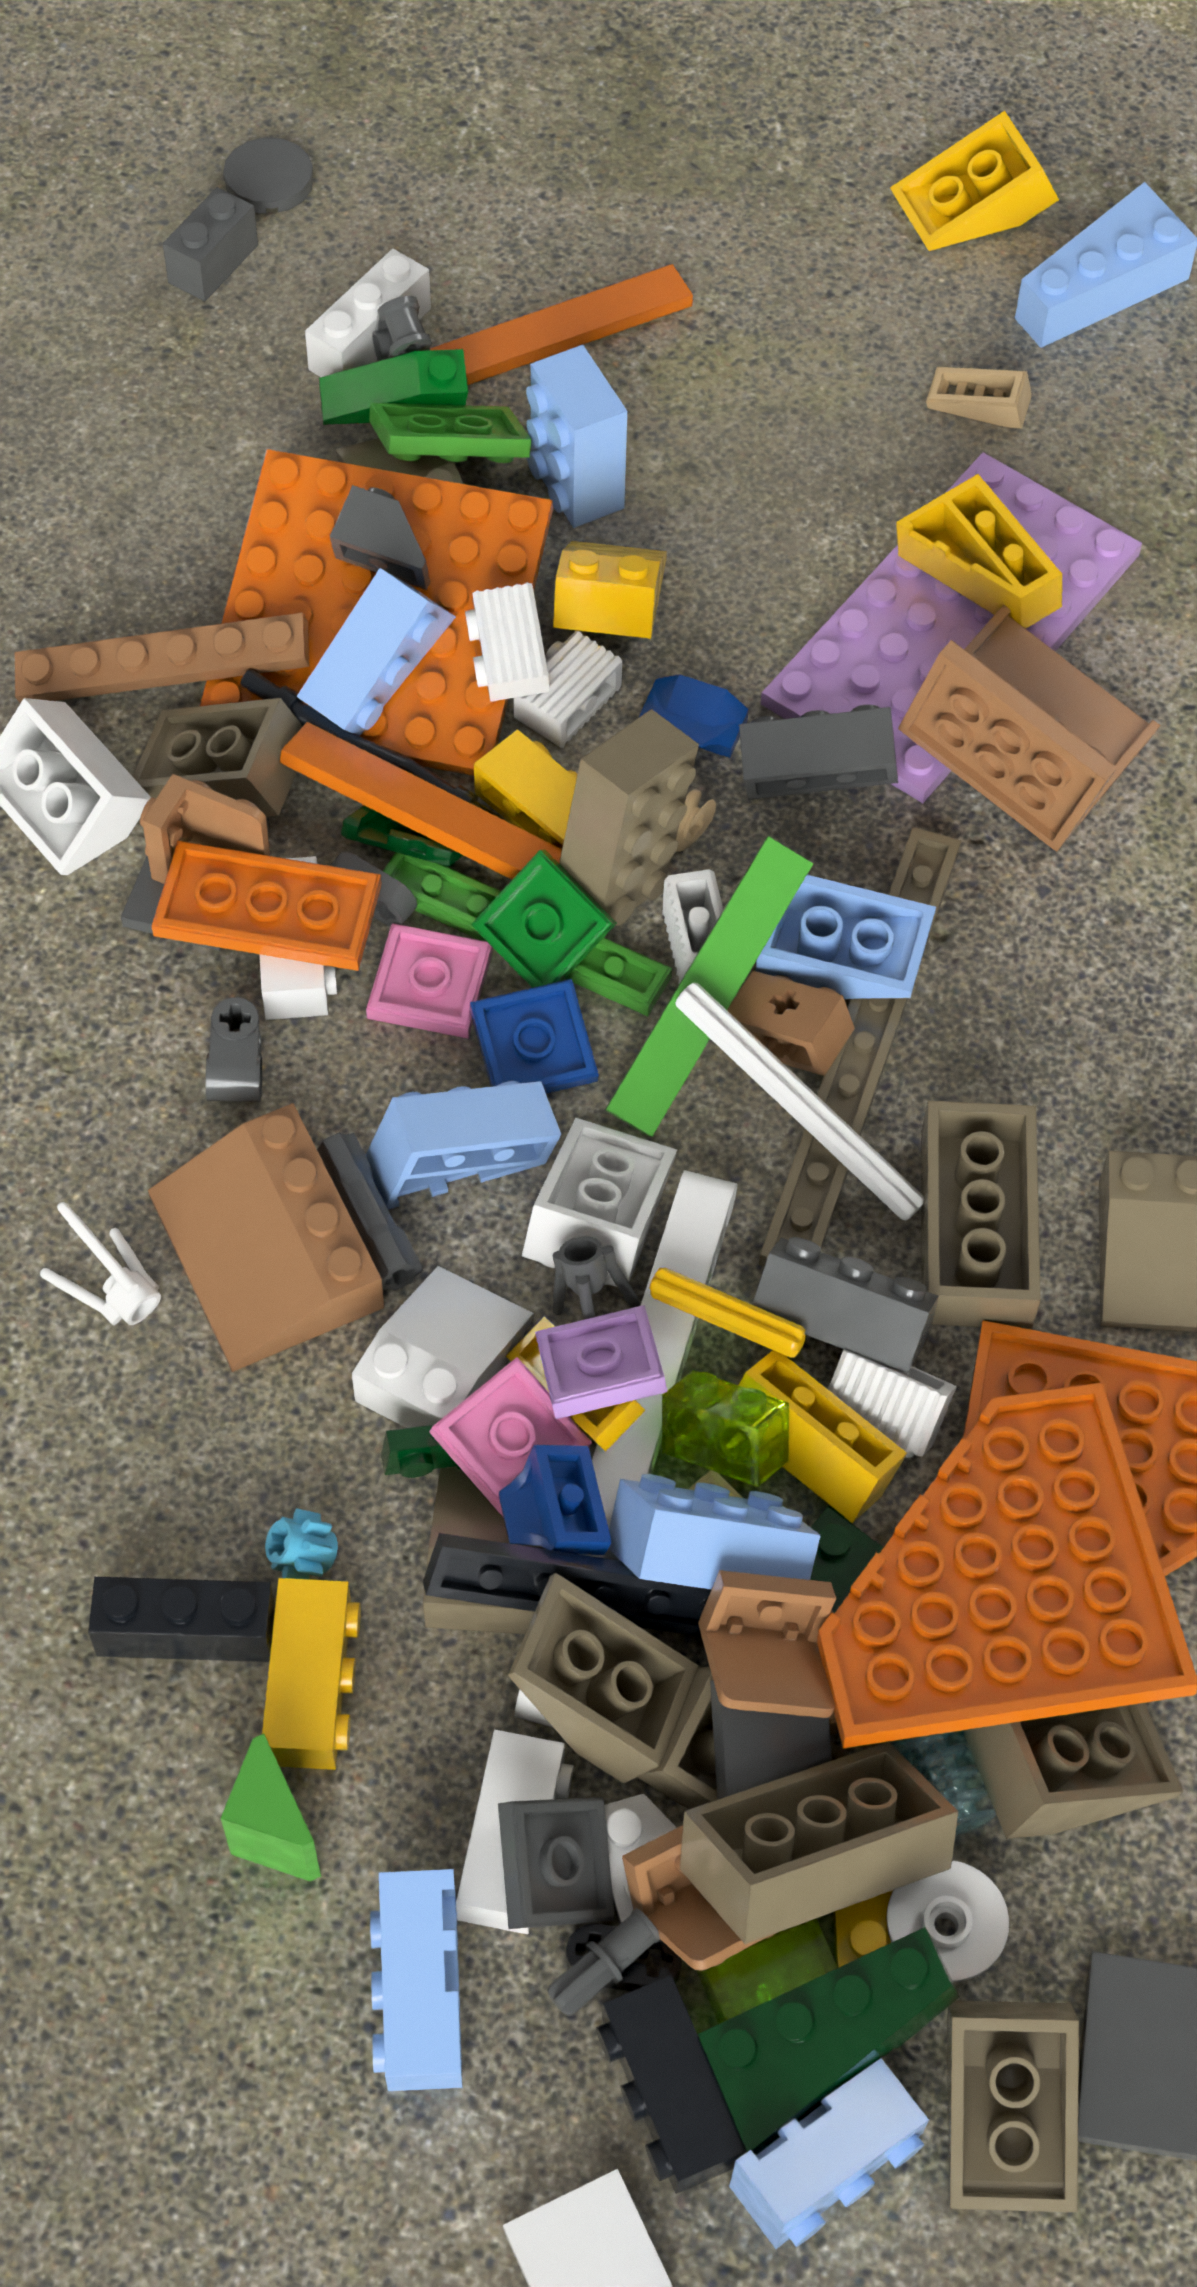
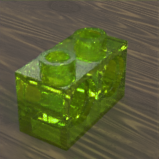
(725, 1427)

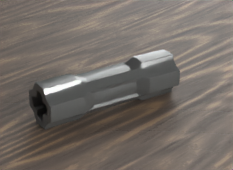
(382, 1237)

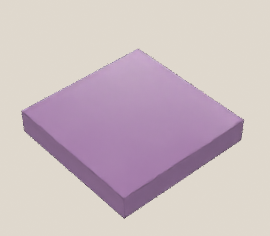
(600, 1362)

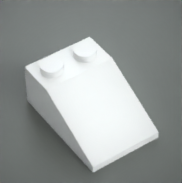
(601, 1189)
(437, 1350)

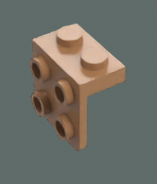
(200, 816)
(765, 1644)
(676, 1906)

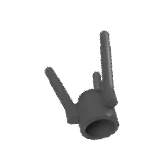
(584, 1268)

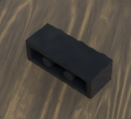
(182, 1619)
(670, 2085)

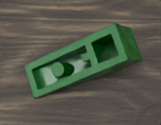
(405, 379)

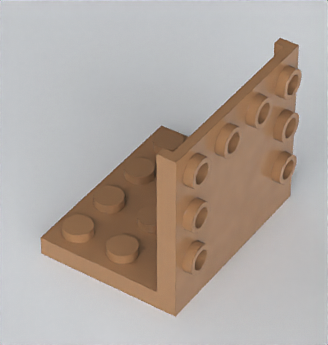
(1025, 728)

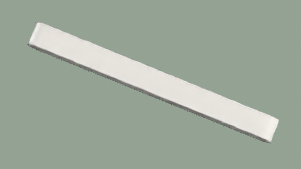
(692, 1249)

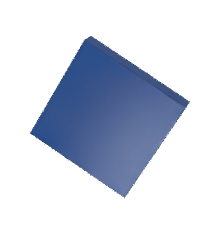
(535, 1037)

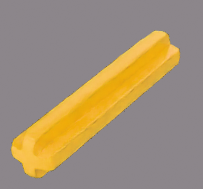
(727, 1312)

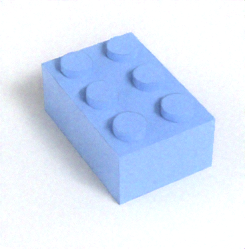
(577, 436)
(695, 1533)

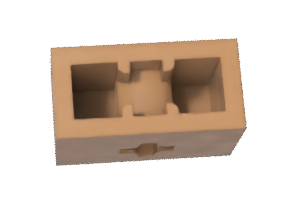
(794, 1020)

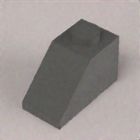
(377, 535)

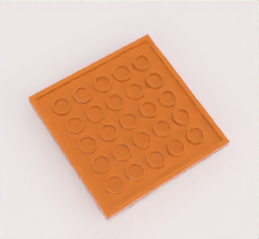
(470, 544)

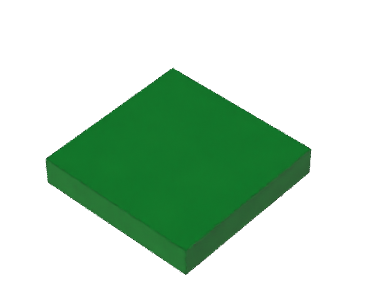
(543, 922)

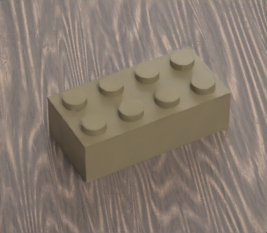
(629, 813)
(980, 1213)
(817, 1841)

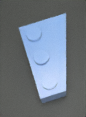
(374, 652)
(458, 1135)
(417, 1981)
(829, 2155)

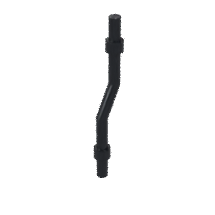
(266, 689)

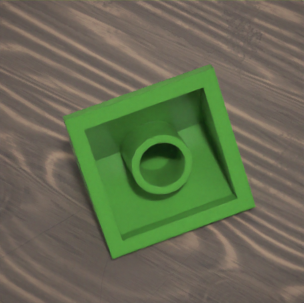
(264, 1818)

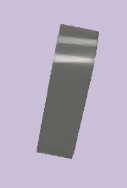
(394, 900)

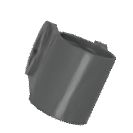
(399, 329)
(234, 1057)

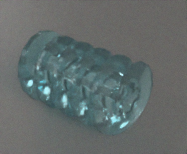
(938, 1764)

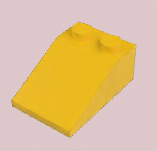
(976, 187)
(608, 589)

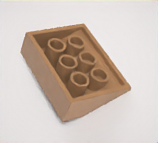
(267, 1240)

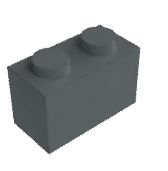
(210, 244)

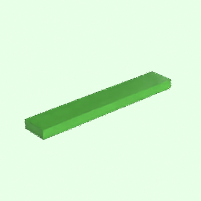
(459, 900)
(721, 970)

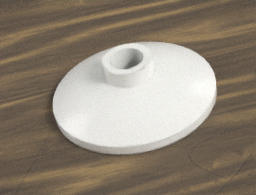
(969, 1902)

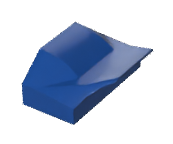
(700, 711)
(556, 1502)

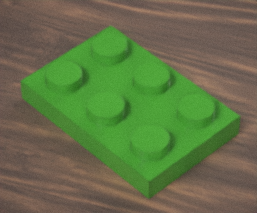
(449, 431)

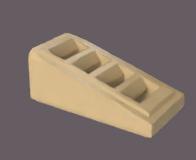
(1006, 407)

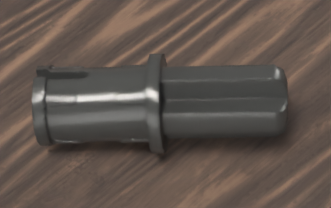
(603, 1963)

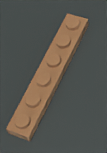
(162, 658)

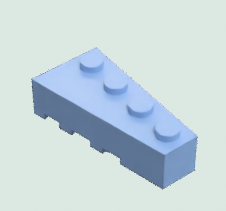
(1107, 268)

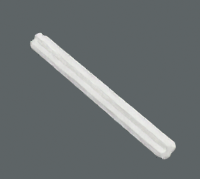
(800, 1101)

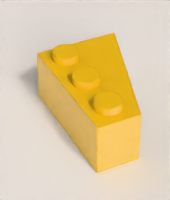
(981, 552)

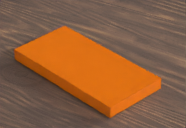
(267, 905)

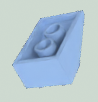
(849, 940)

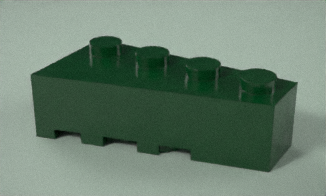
(818, 2036)

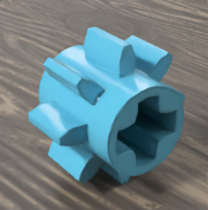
(301, 1545)

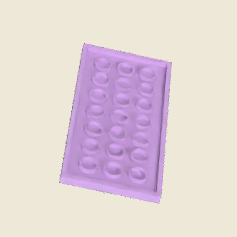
(902, 619)

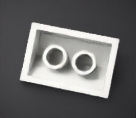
(65, 785)

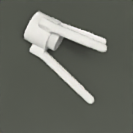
(129, 1293)

